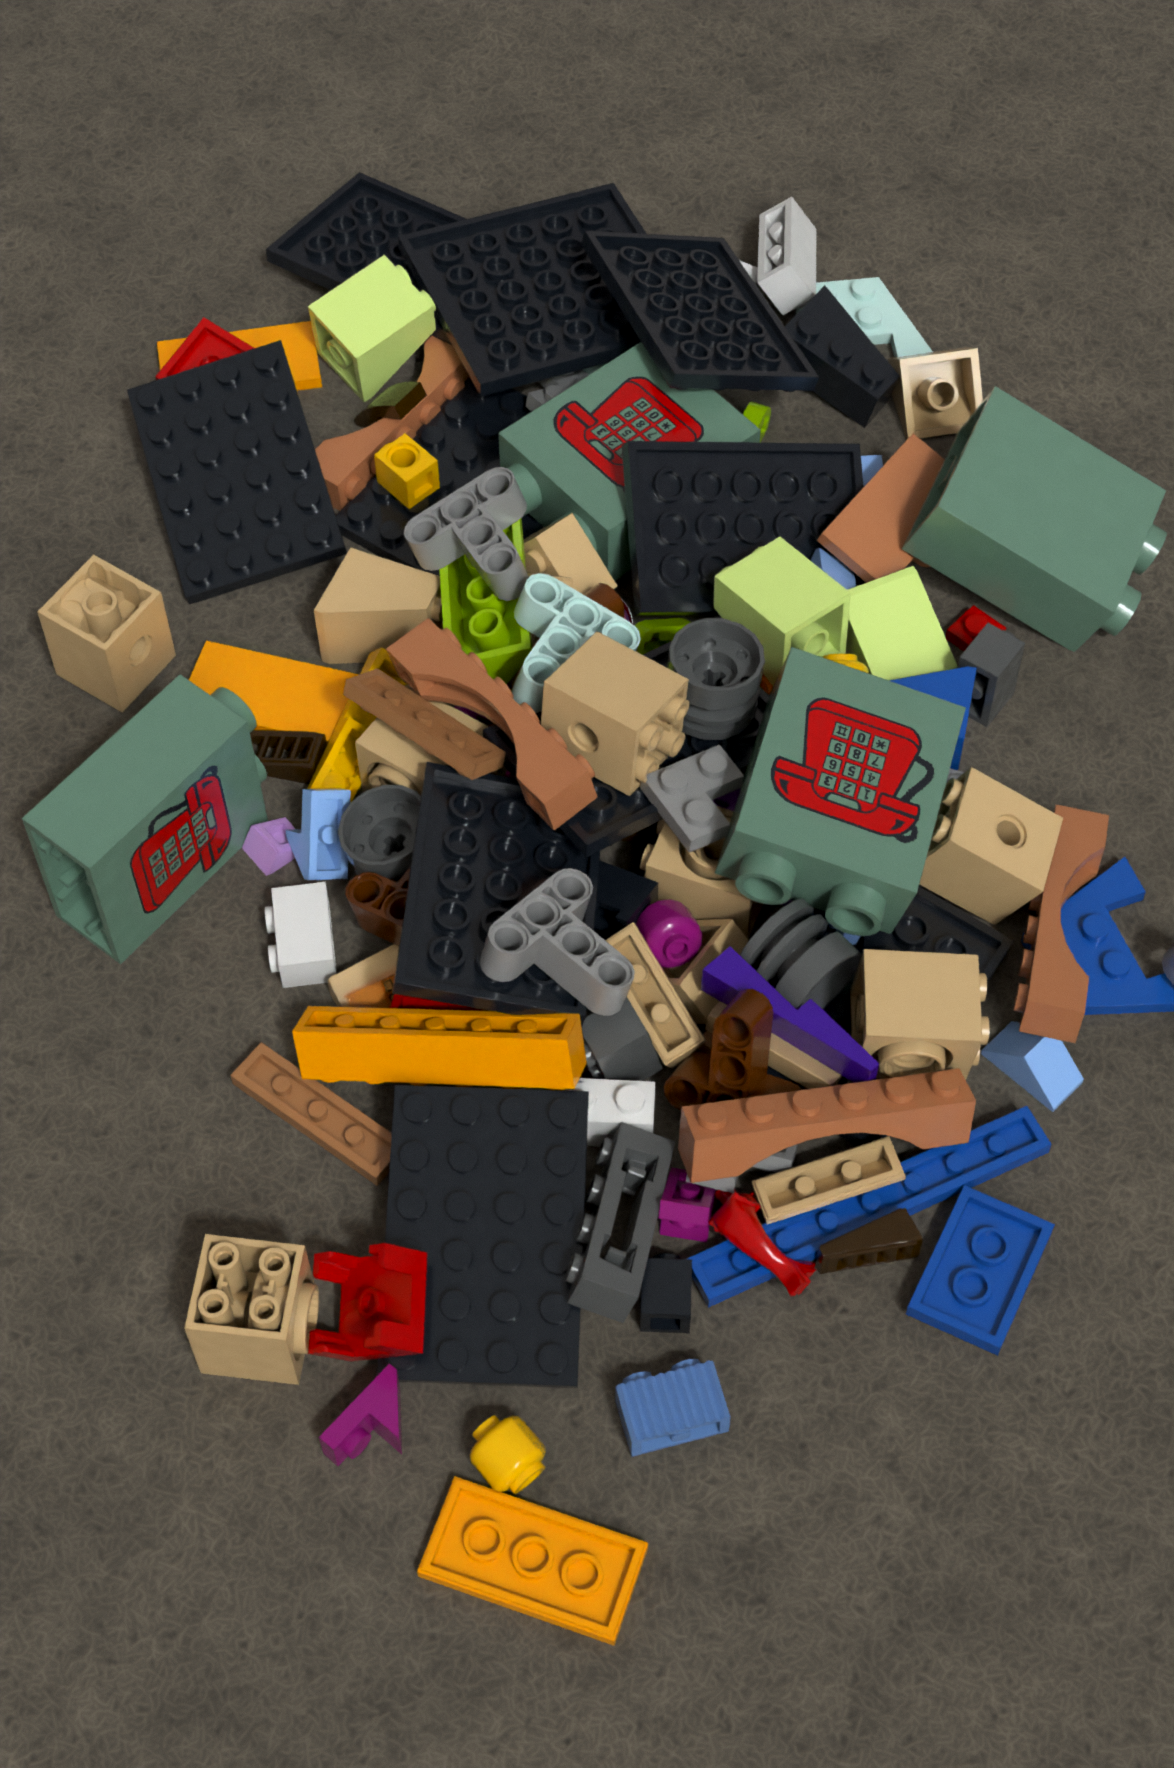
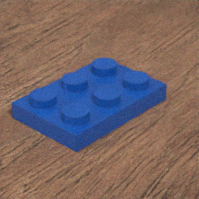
(980, 1270)

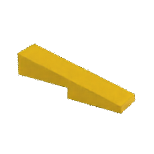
(339, 761)

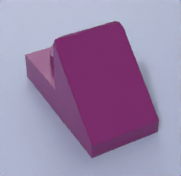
(685, 1208)
(374, 1409)

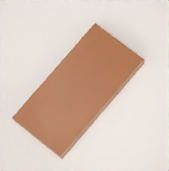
(880, 517)

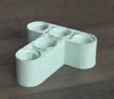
(563, 623)

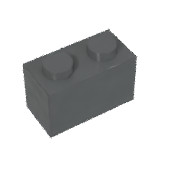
(998, 660)
(619, 1046)

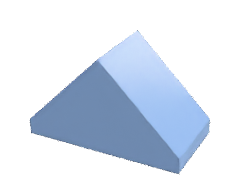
(1036, 1064)

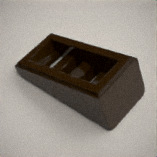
(290, 768)
(877, 1242)

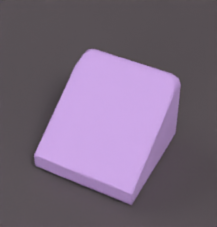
(268, 845)

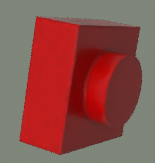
(968, 626)

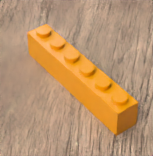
(440, 1047)

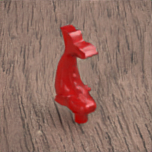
(741, 1226)

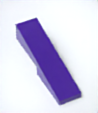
(806, 1028)

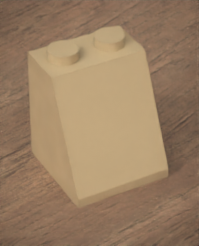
(373, 606)

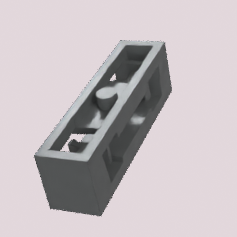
(614, 1283)

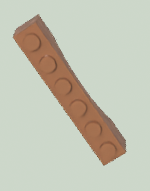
(350, 460)
(440, 671)
(1056, 985)
(736, 1134)

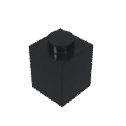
(666, 1294)

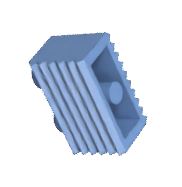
(671, 1406)

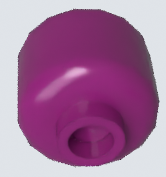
(670, 932)

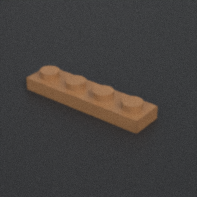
(424, 724)
(316, 1112)

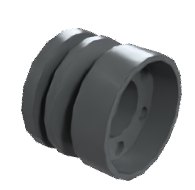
(723, 676)
(381, 830)
(798, 960)

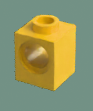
(407, 470)

